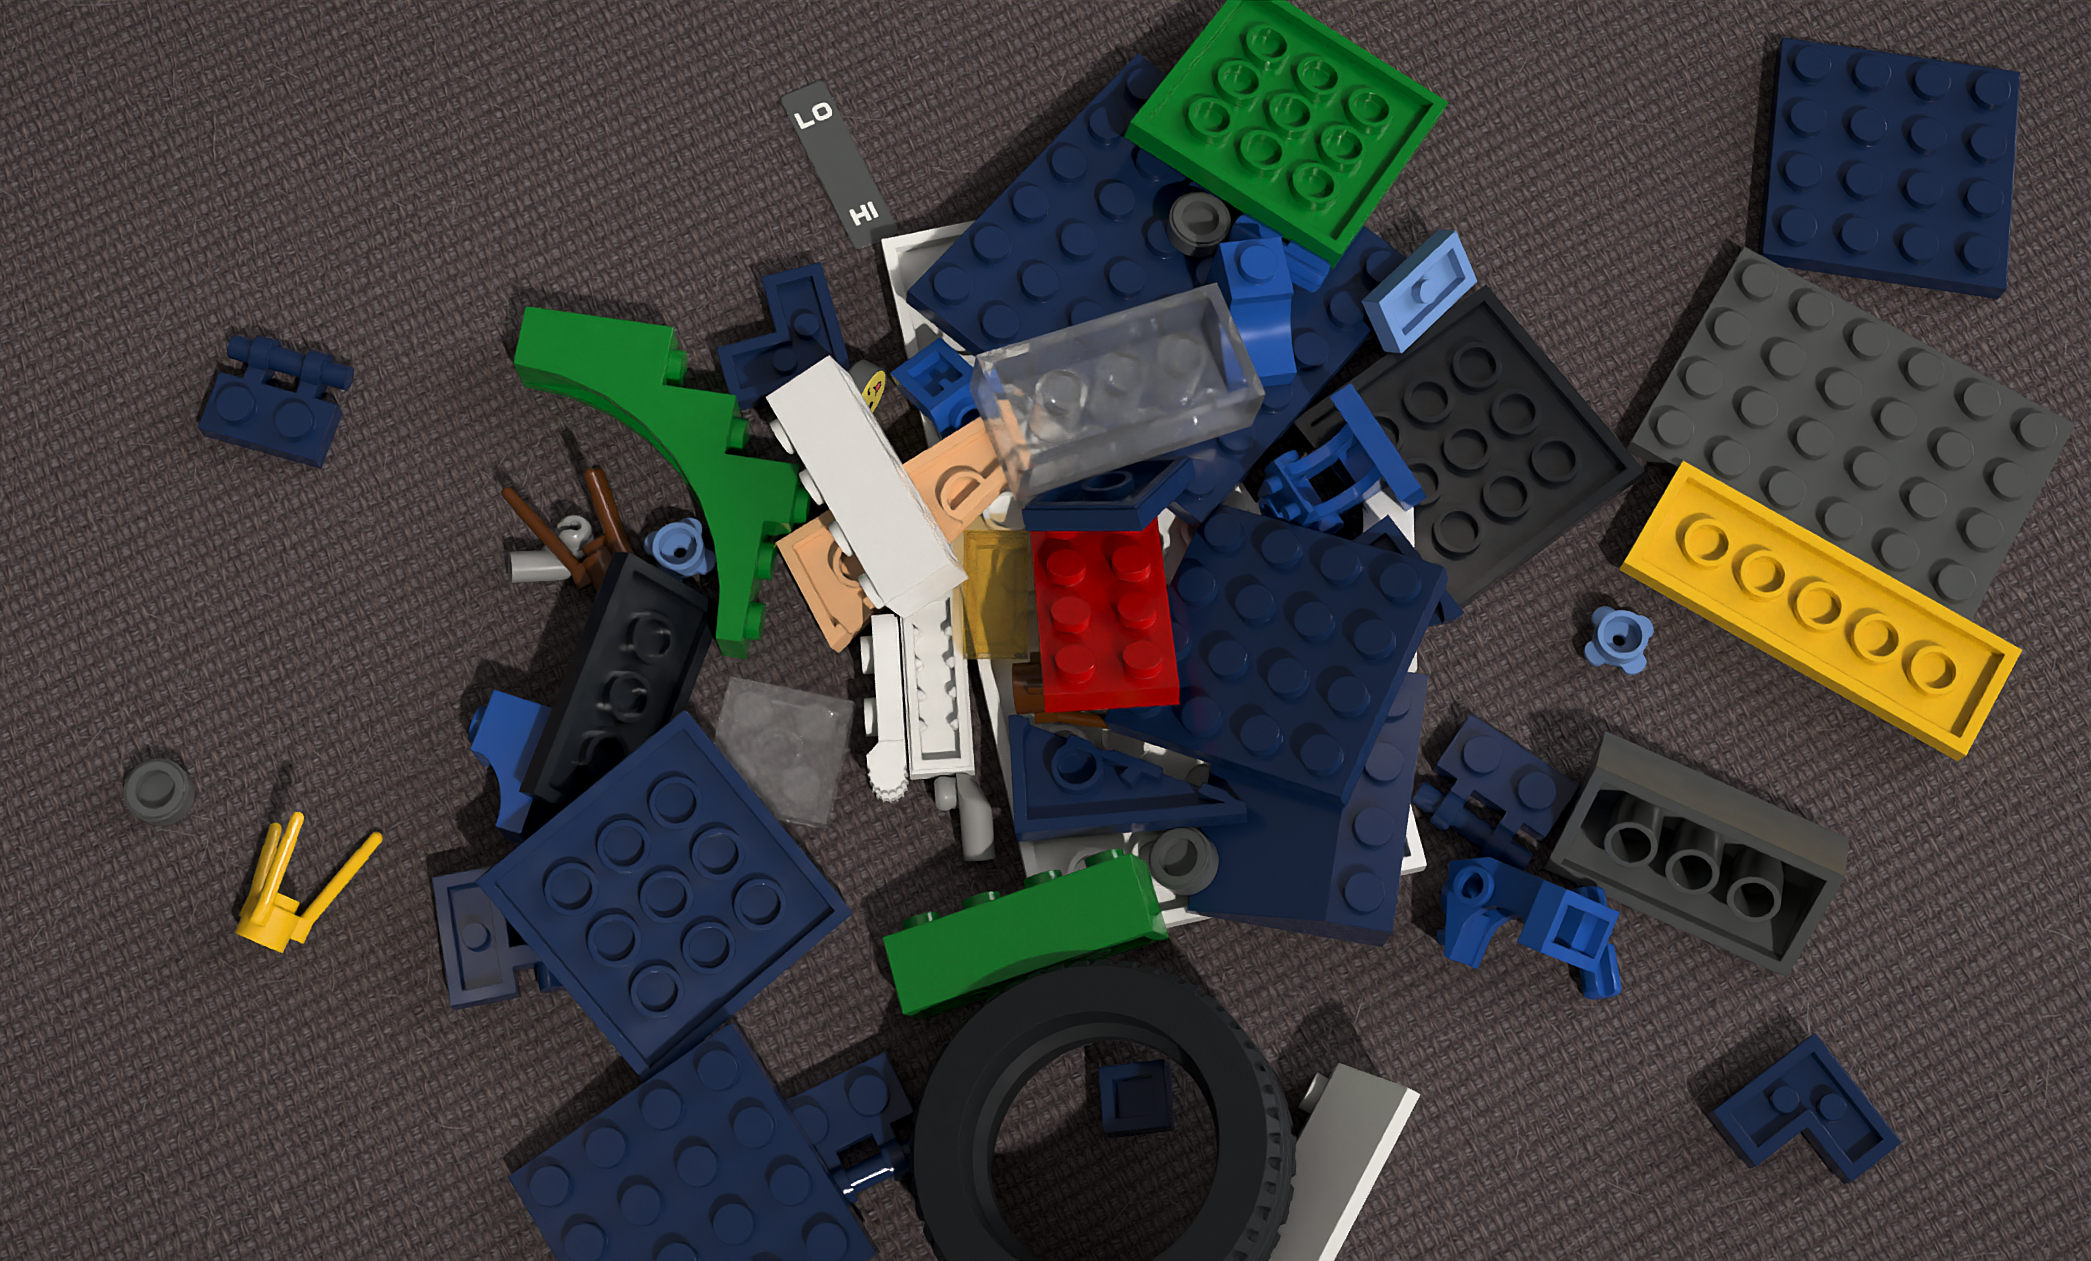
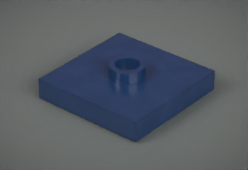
(1112, 500)

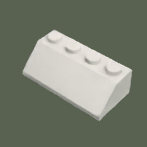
(1339, 1157)

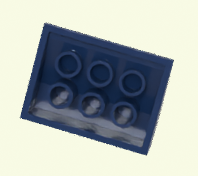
(1315, 862)

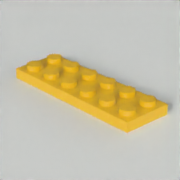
(1821, 611)

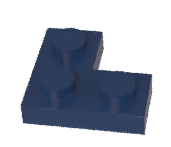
(803, 337)
(1811, 1095)

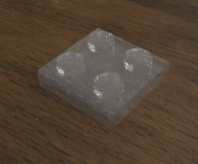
(786, 747)

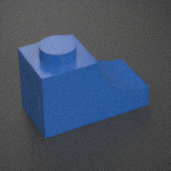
(1259, 297)
(505, 740)

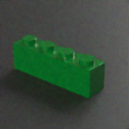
(1004, 939)

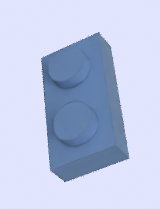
(1419, 291)

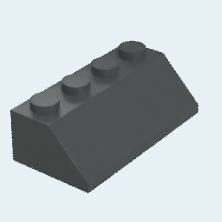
(1699, 854)

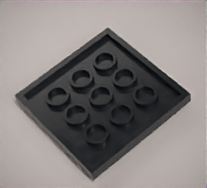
(1491, 440)

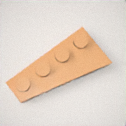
(956, 483)

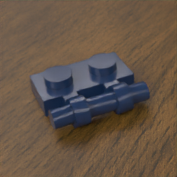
(271, 418)
(1505, 780)
(479, 945)
(850, 1110)

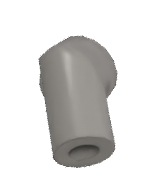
(542, 564)
(974, 812)

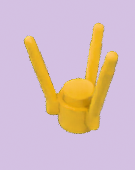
(270, 916)

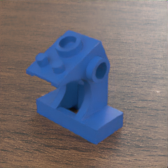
(1364, 453)
(1553, 917)

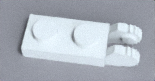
(886, 711)

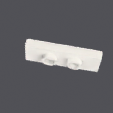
(937, 690)

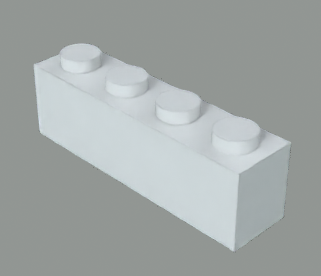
(865, 489)

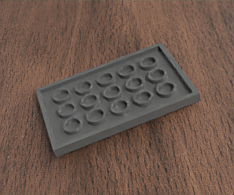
(1854, 432)

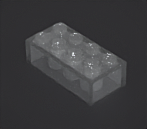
(1115, 390)

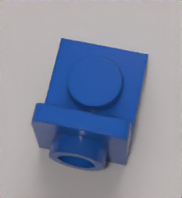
(939, 386)

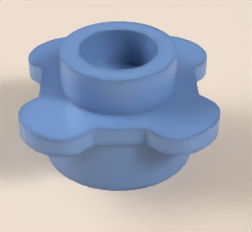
(676, 535)
(1631, 627)

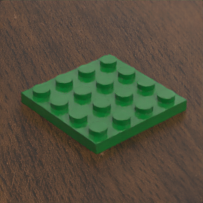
(1287, 122)

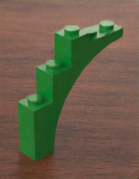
(638, 379)

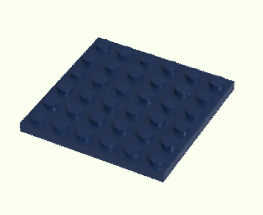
(1090, 240)

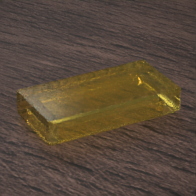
(995, 594)

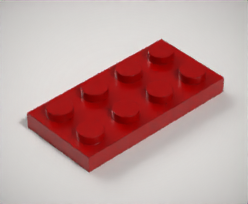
(1103, 620)

